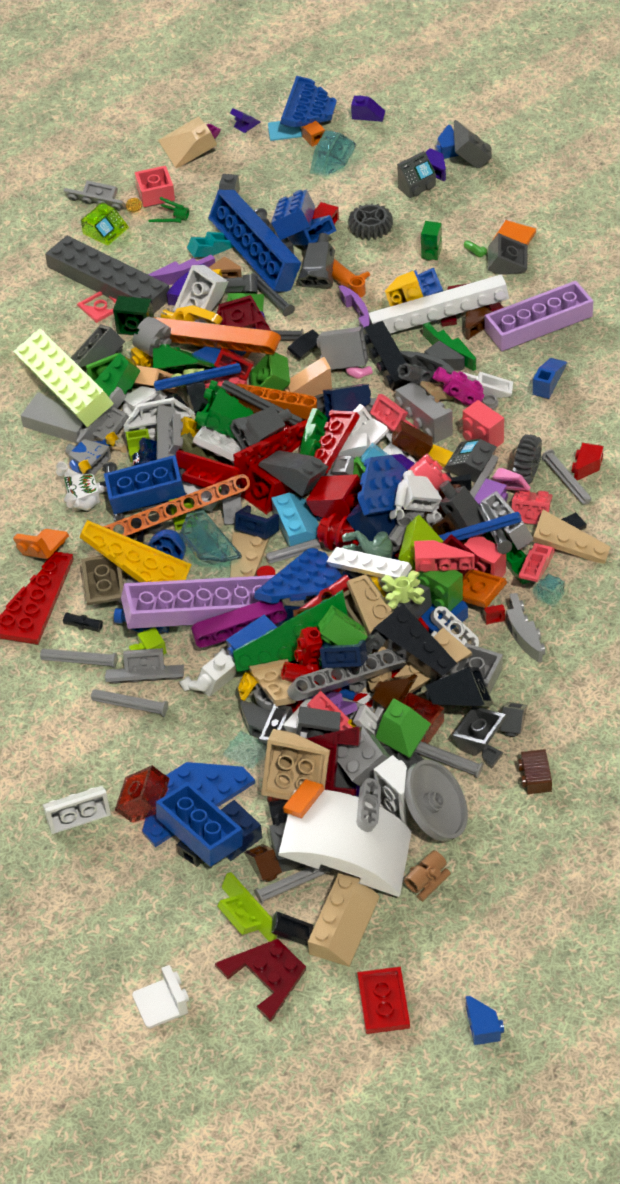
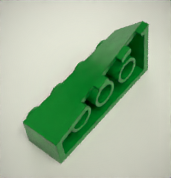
(223, 411)

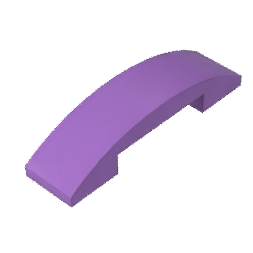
(350, 299)

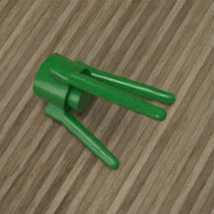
(180, 212)

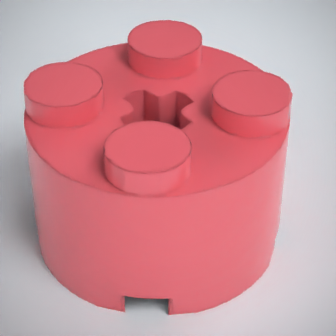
(431, 469)

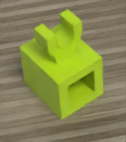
(149, 640)

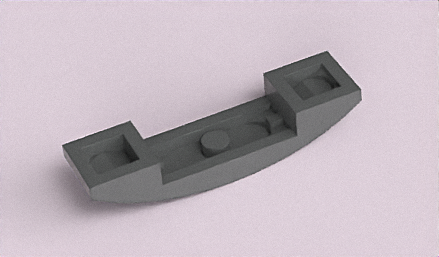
(426, 361)

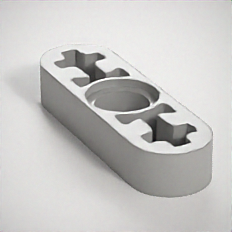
(363, 810)

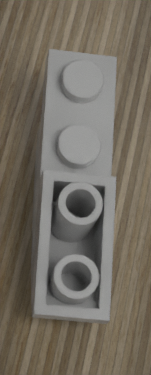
(524, 632)

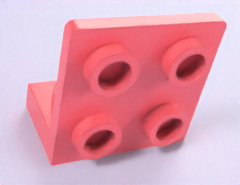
(388, 412)
(531, 504)

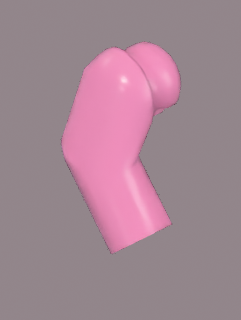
(358, 372)

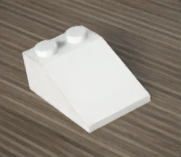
(201, 289)

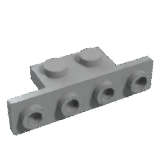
(96, 193)
(108, 422)
(168, 431)
(144, 665)

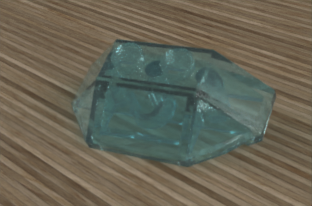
(331, 153)
(206, 539)

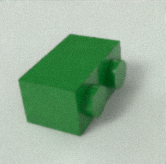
(431, 240)

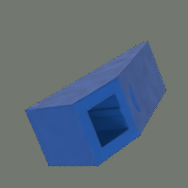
(548, 377)

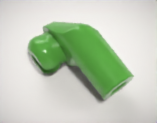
(475, 249)

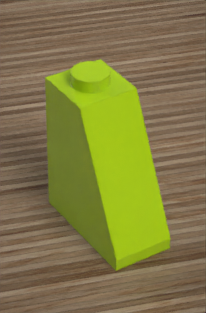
(416, 531)

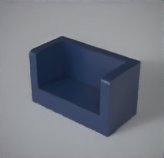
(255, 524)
(343, 655)

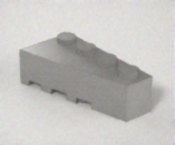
(425, 412)

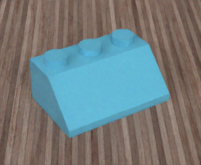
(295, 518)

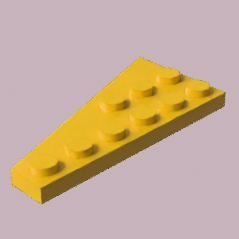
(133, 557)

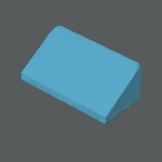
(279, 131)

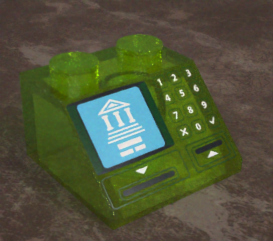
(103, 224)

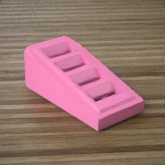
(511, 479)

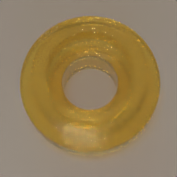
(133, 205)

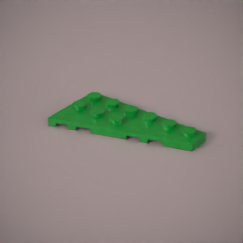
(282, 641)

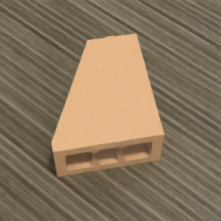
(149, 375)
(312, 379)

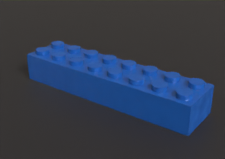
(254, 240)

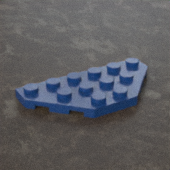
(307, 104)
(380, 484)
(300, 578)
(214, 781)

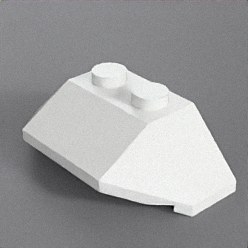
(145, 415)

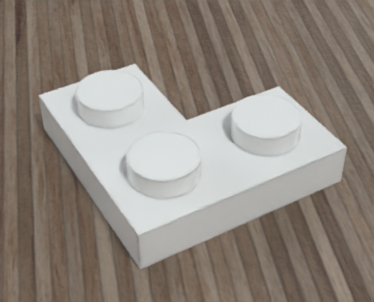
(368, 719)

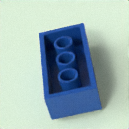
(293, 214)
(144, 484)
(199, 823)

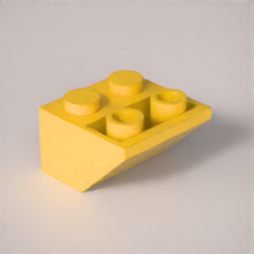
(403, 289)

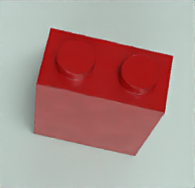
(262, 488)
(334, 495)

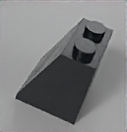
(460, 688)

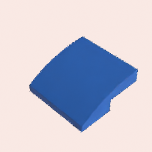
(429, 281)

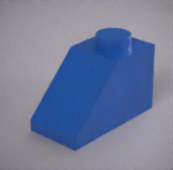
(446, 143)
(483, 1022)

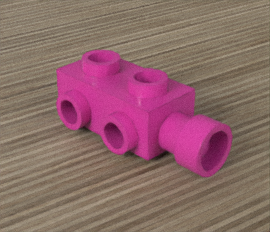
(459, 386)

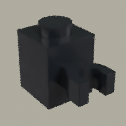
(277, 811)

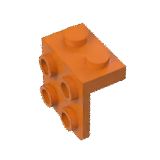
(41, 545)

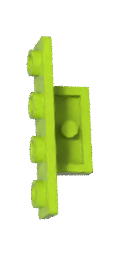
(244, 909)

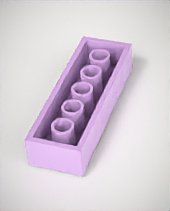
(538, 315)

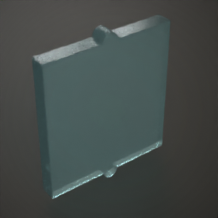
(245, 750)

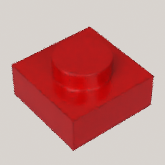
(494, 614)

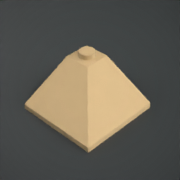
(188, 142)
(290, 762)

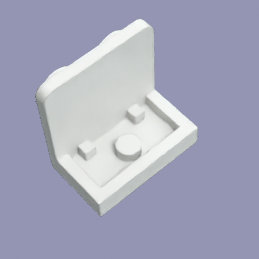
(366, 423)
(162, 1000)

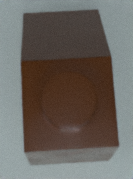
(475, 321)
(393, 688)
(264, 862)

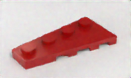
(336, 434)

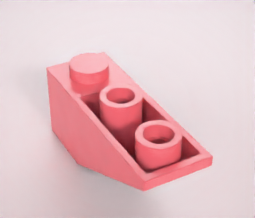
(436, 556)

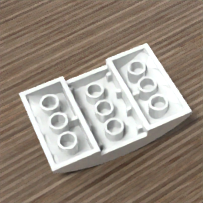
(333, 839)

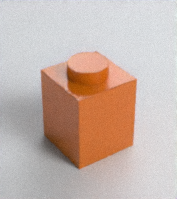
(312, 133)

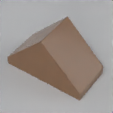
(228, 268)

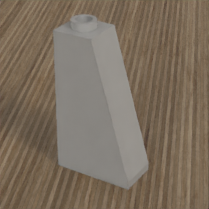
(51, 418)

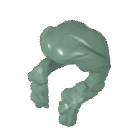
(379, 546)

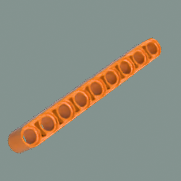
(222, 336)
(181, 509)

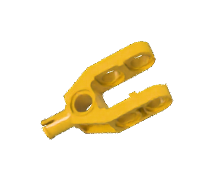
(193, 313)

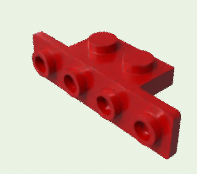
(204, 470)

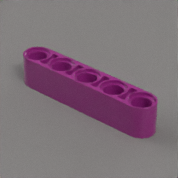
(225, 625)

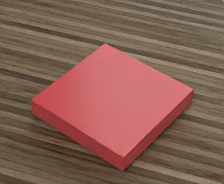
(96, 313)

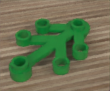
(210, 394)

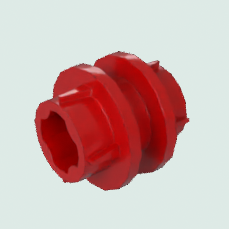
(331, 531)

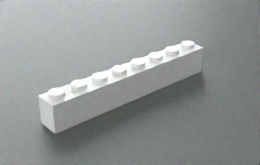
(442, 304)

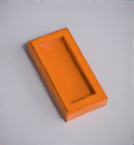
(303, 798)

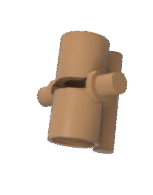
(427, 875)

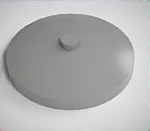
(436, 800)

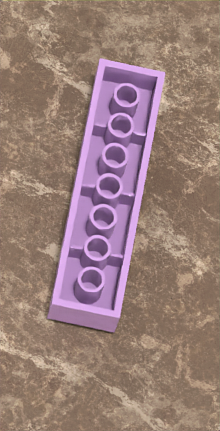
(186, 600)

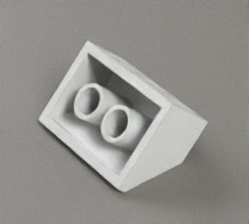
(392, 778)
(77, 809)

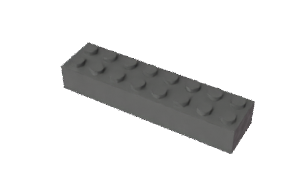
(104, 272)

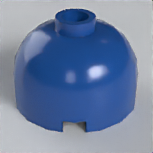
(169, 543)

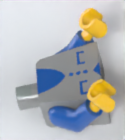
(89, 455)

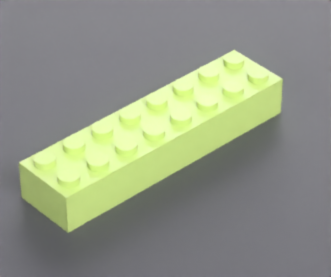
(63, 378)

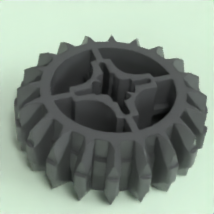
(370, 221)
(528, 457)

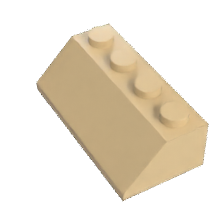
(343, 920)

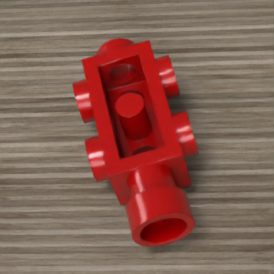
(308, 646)

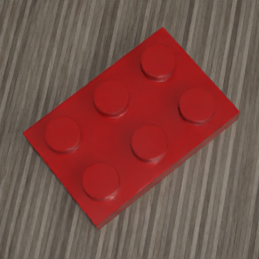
(383, 1000)

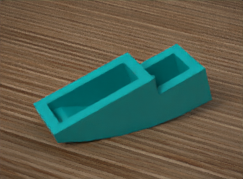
(211, 244)

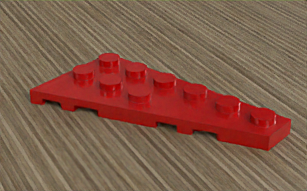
(286, 440)
(32, 606)

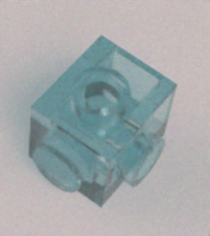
(550, 590)

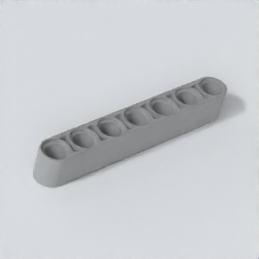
(343, 676)

